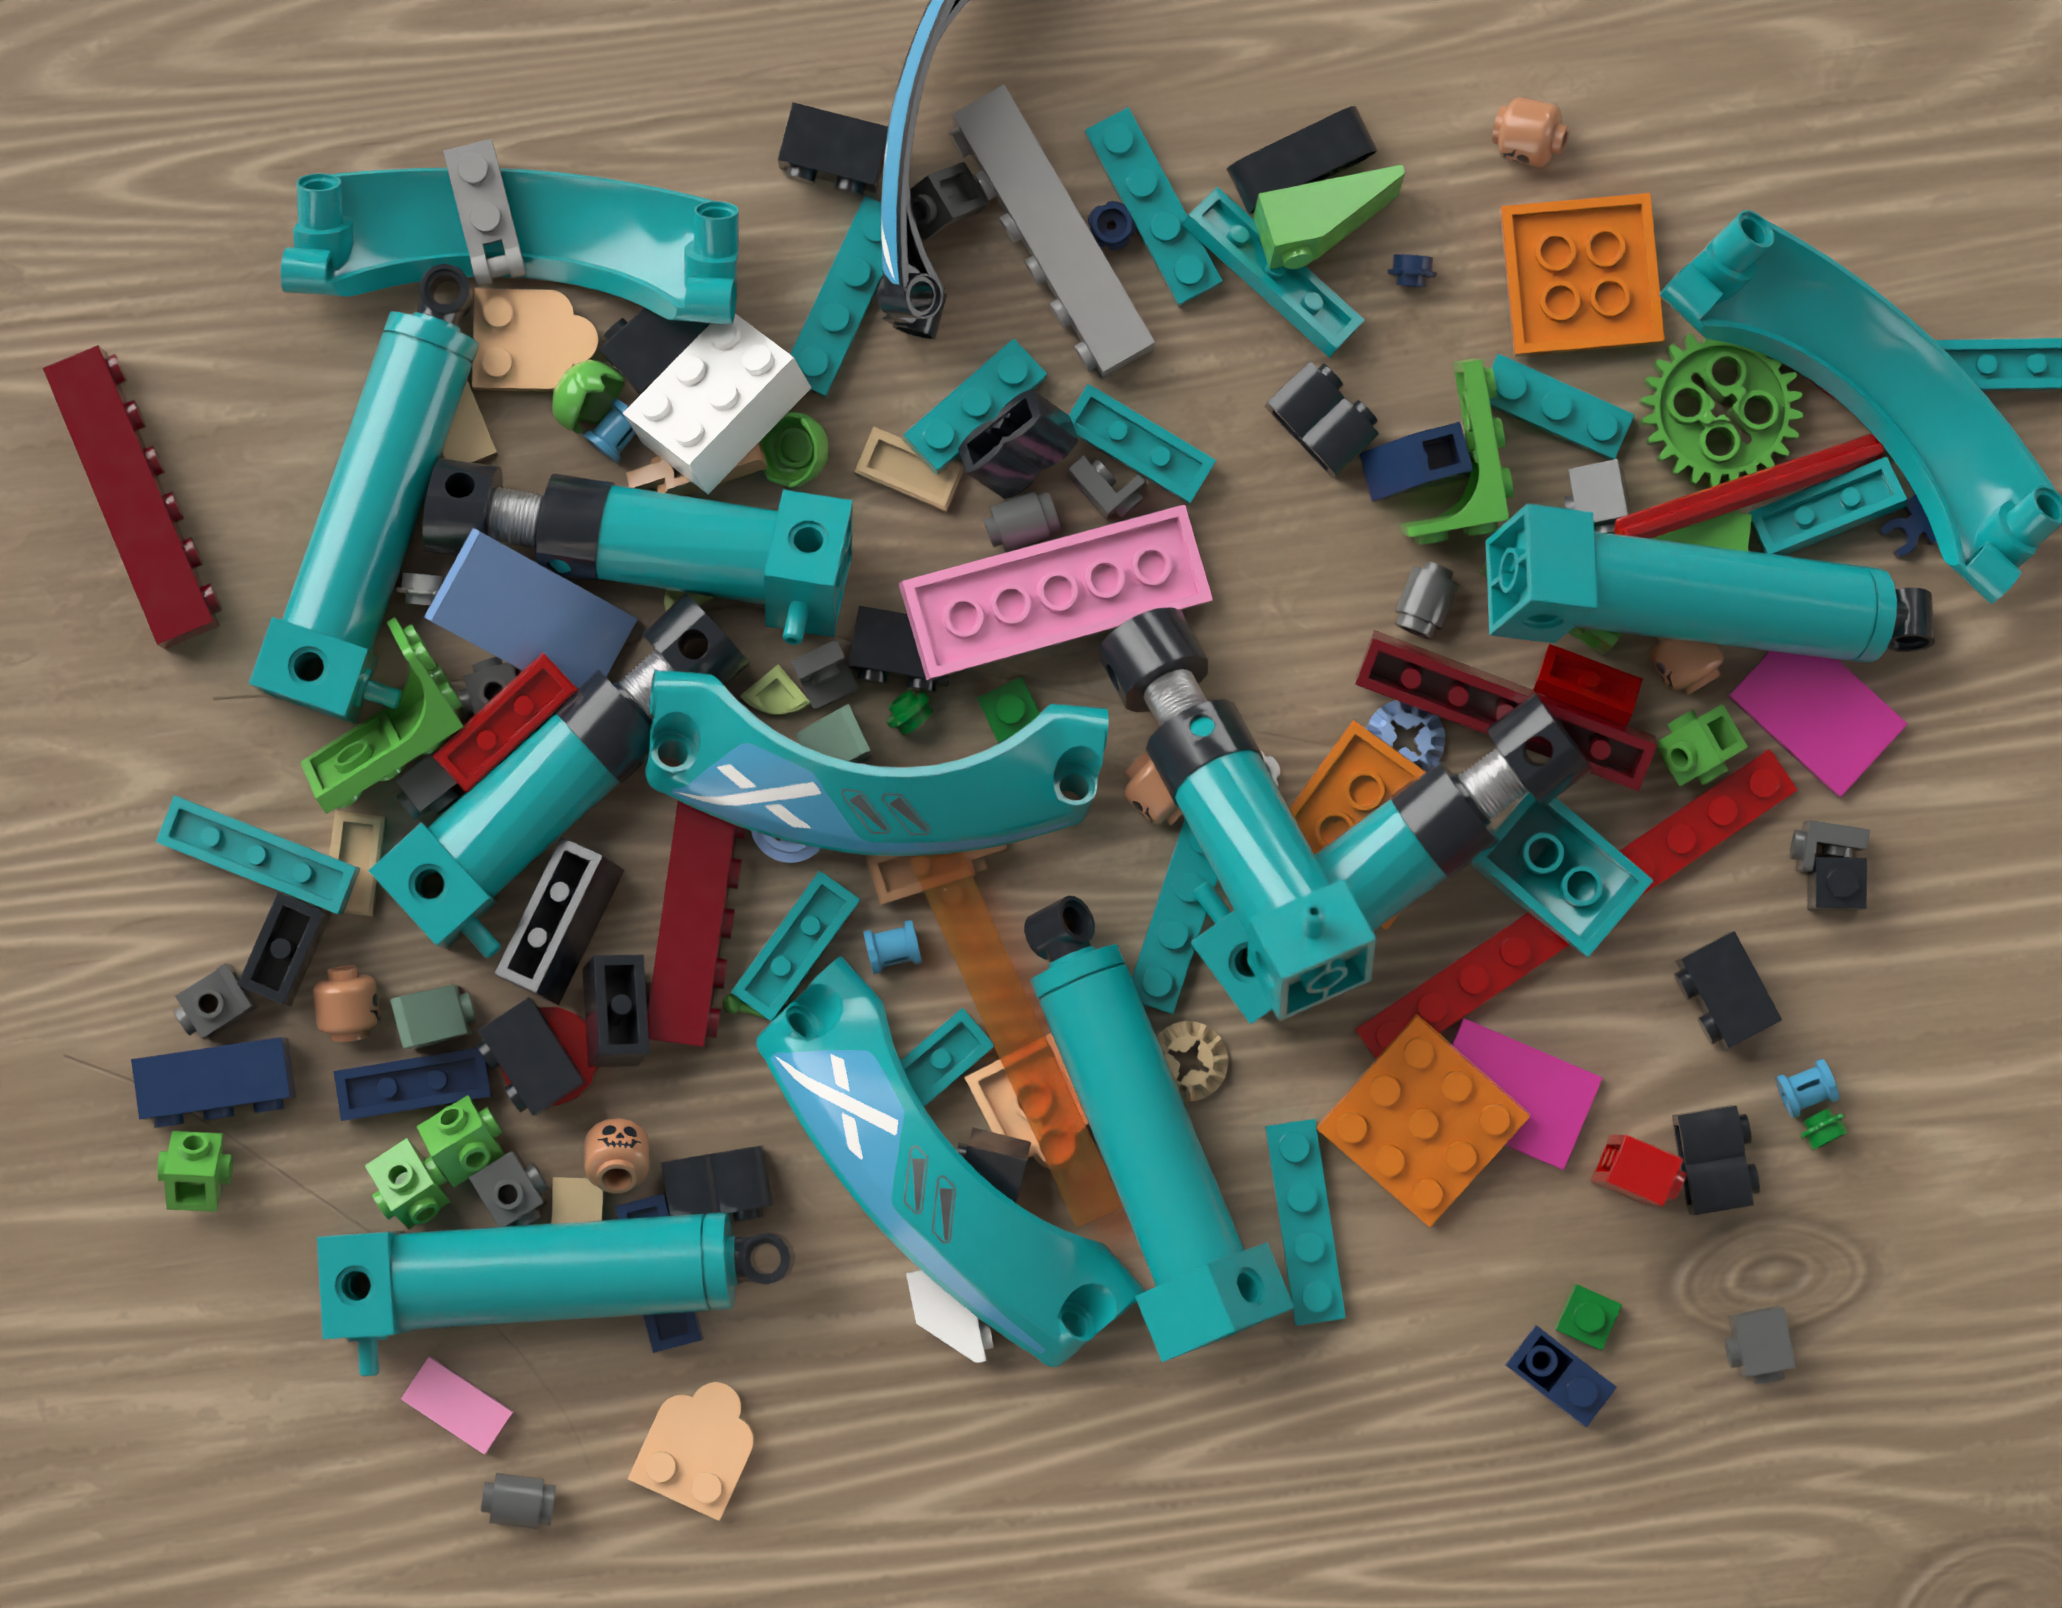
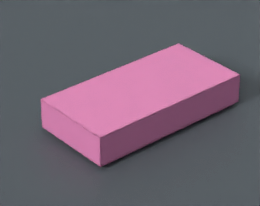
(457, 1405)

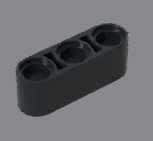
(1303, 156)

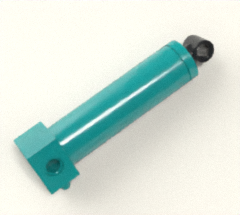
(371, 510)
(1559, 575)
(1148, 1142)
(533, 1274)

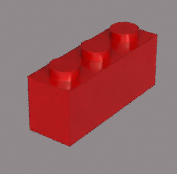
(1639, 1170)

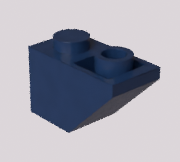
(1416, 462)
(1560, 1376)

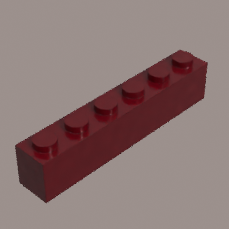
(132, 497)
(1481, 699)
(693, 928)

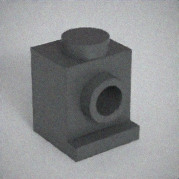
(427, 788)
(233, 1003)

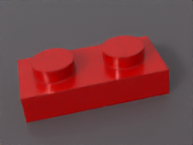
(1587, 684)

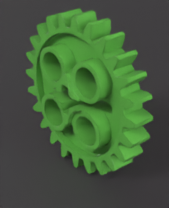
(1685, 436)

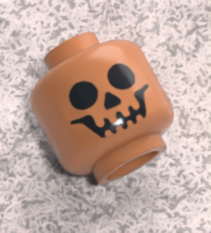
(1530, 131)
(1686, 663)
(1148, 793)
(346, 1004)
(616, 1155)

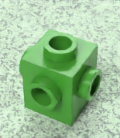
(1700, 745)
(462, 1139)
(194, 1161)
(407, 1184)

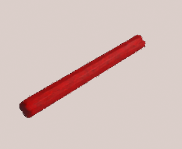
(1750, 489)

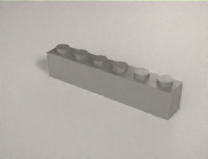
(1052, 232)

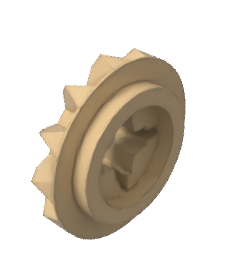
(1211, 1053)

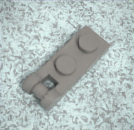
(484, 210)

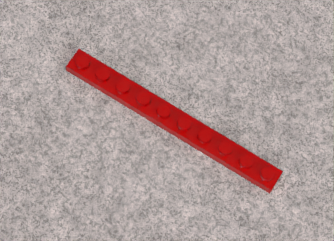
(1530, 943)

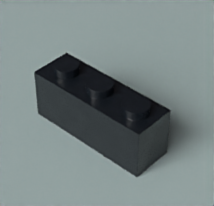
(559, 921)

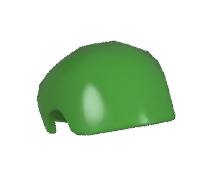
(585, 394)
(795, 450)

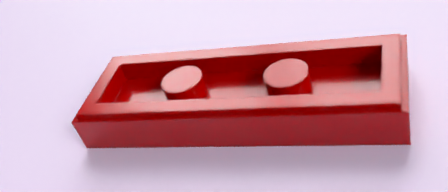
(504, 722)

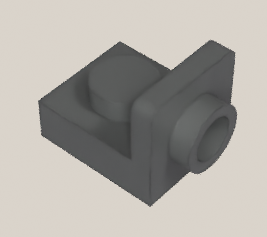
(945, 198)
(1097, 483)
(825, 675)
(1835, 838)

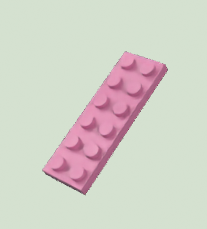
(1054, 591)

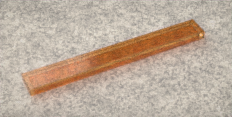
(1017, 1036)

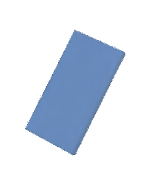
(525, 610)

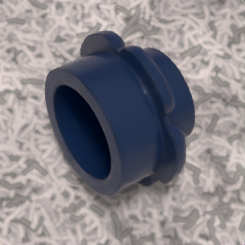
(1117, 213)
(1412, 270)

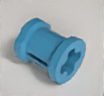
(612, 432)
(892, 947)
(1807, 1088)

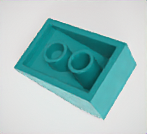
(1562, 872)

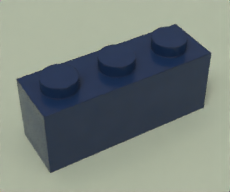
(213, 1081)

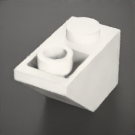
(947, 1318)

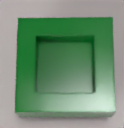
(1008, 709)
(1588, 1316)

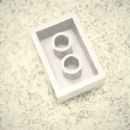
(717, 401)

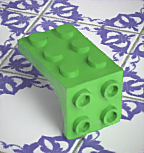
(1489, 483)
(391, 737)

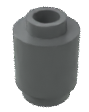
(1022, 521)
(1426, 600)
(518, 1501)

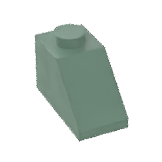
(837, 737)
(433, 1016)

